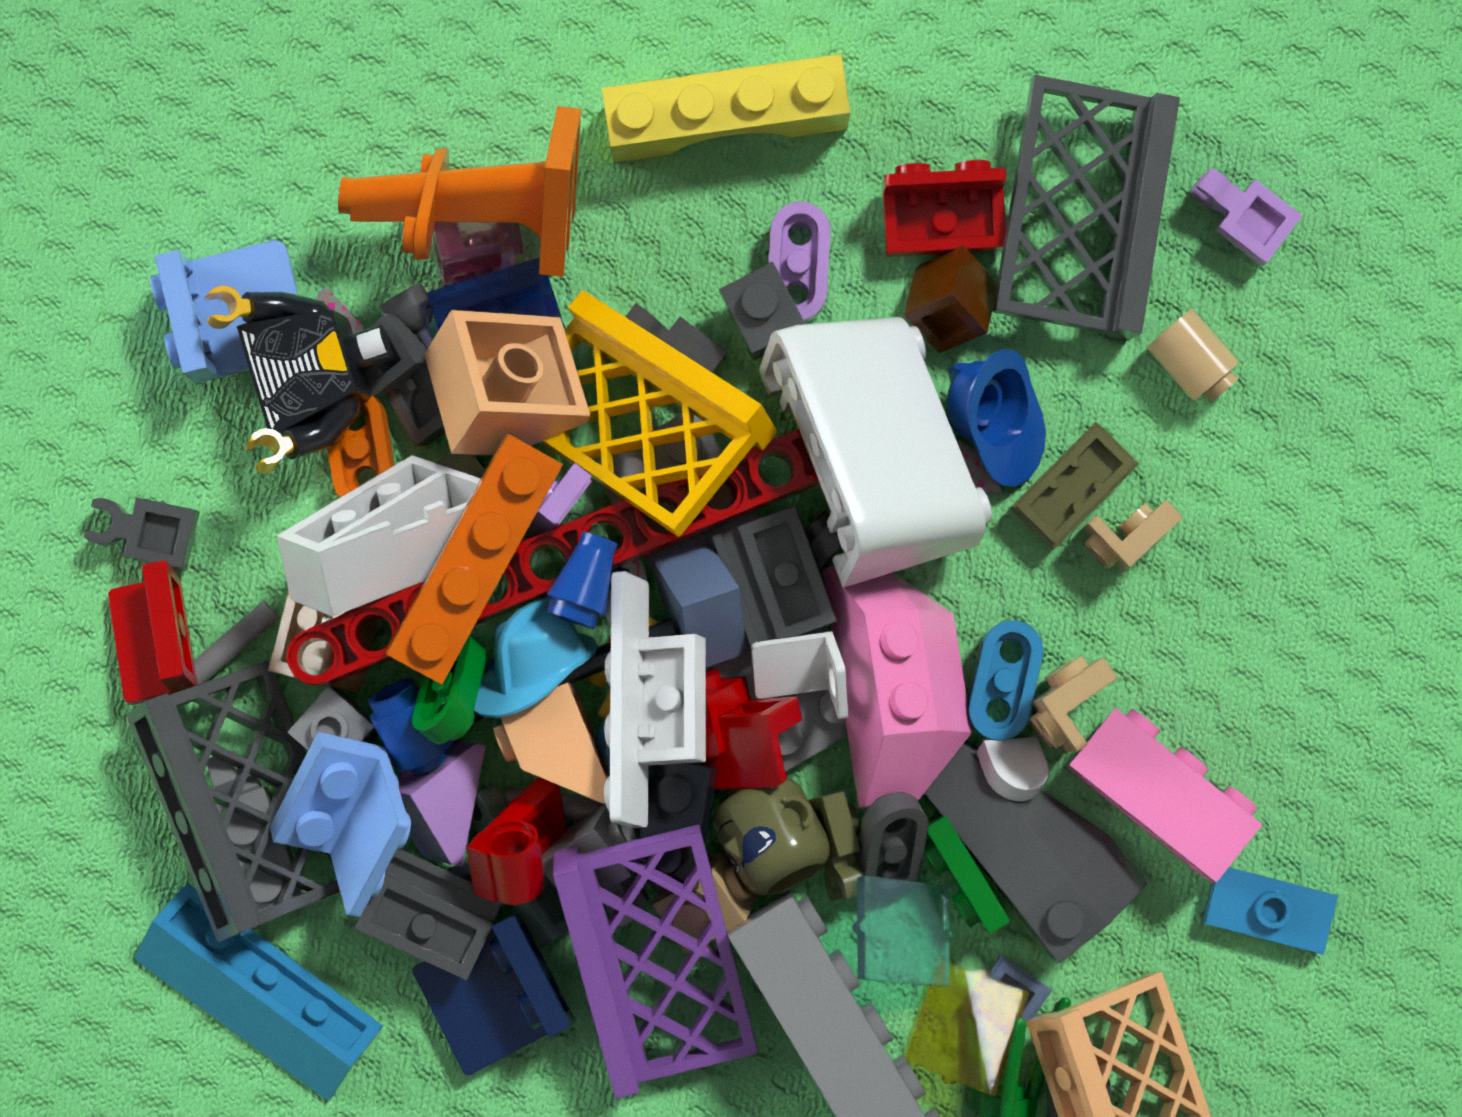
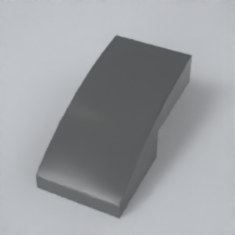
(407, 383)

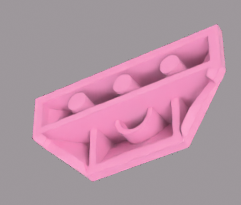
(900, 684)

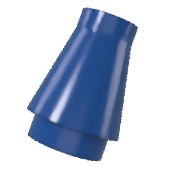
(584, 582)

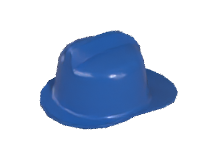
(998, 413)

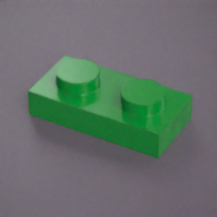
(975, 898)

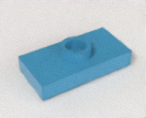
(1271, 910)

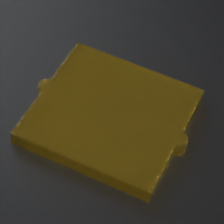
(967, 1029)

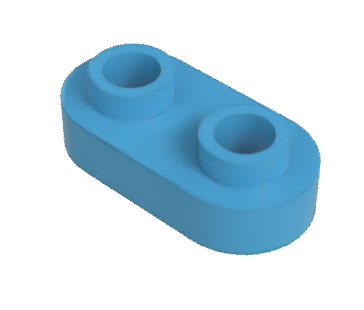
(1006, 681)

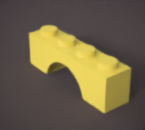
(769, 98)

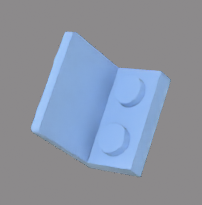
(347, 807)

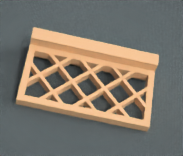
(1079, 1071)

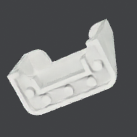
(876, 443)

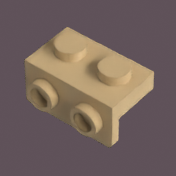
(1068, 688)

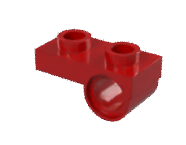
(509, 851)

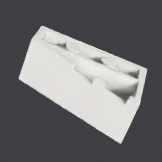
(375, 536)

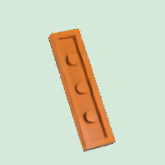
(474, 559)

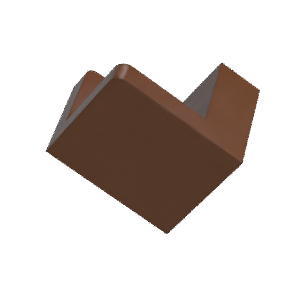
(951, 299)

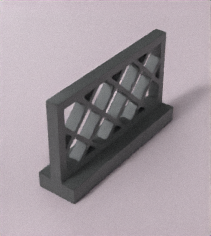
(1137, 214)
(192, 803)

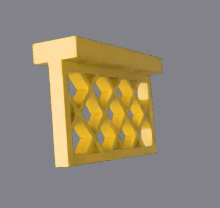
(677, 381)

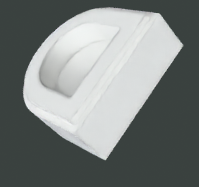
(1014, 767)

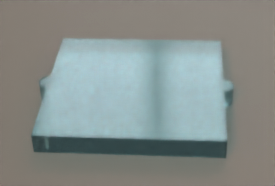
(902, 931)

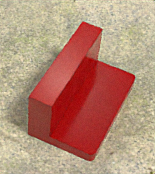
(152, 635)
(752, 743)

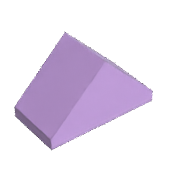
(443, 802)

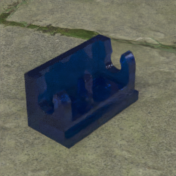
(506, 291)

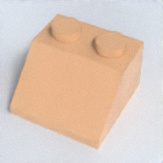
(503, 378)
(555, 743)

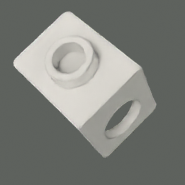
(799, 667)

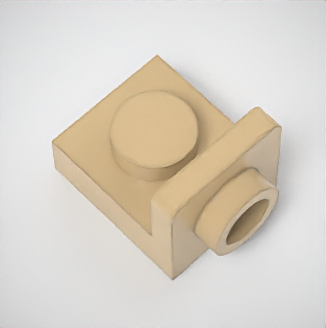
(1141, 529)

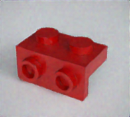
(943, 209)

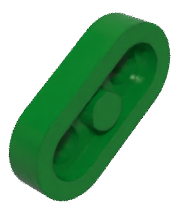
(447, 709)

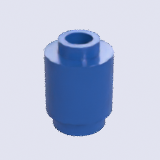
(393, 722)

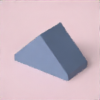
(702, 599)

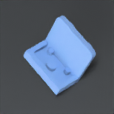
(181, 286)

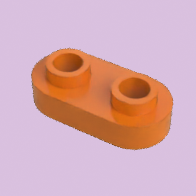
(362, 449)

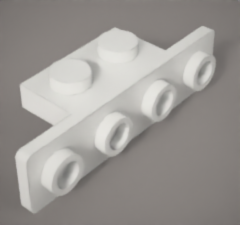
(653, 700)

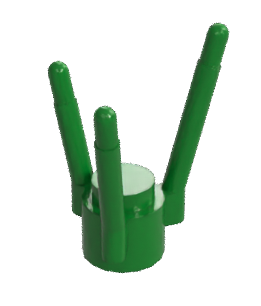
(1011, 1096)

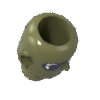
(771, 836)

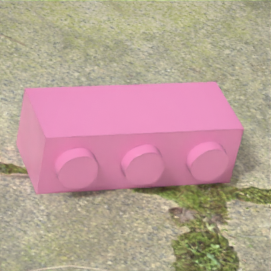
(1166, 794)

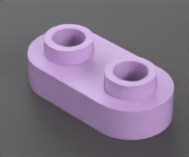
(805, 263)

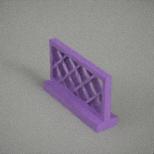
(601, 966)

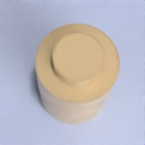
(1195, 357)

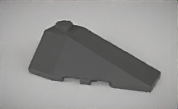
(1039, 854)

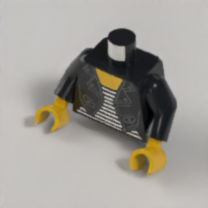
(302, 368)

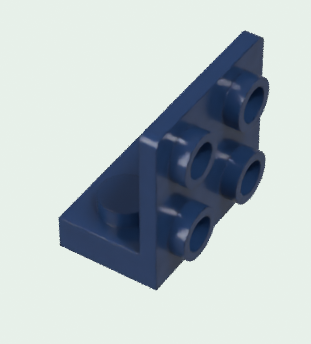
(503, 1001)

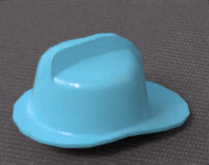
(530, 659)

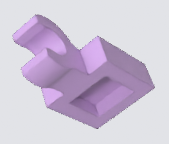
(1252, 220)

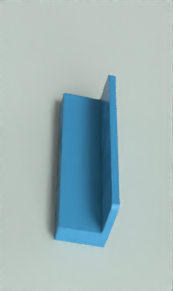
(258, 994)

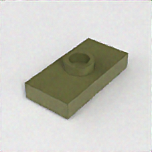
(1074, 486)

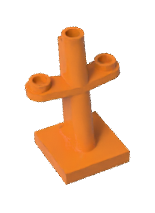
(524, 193)

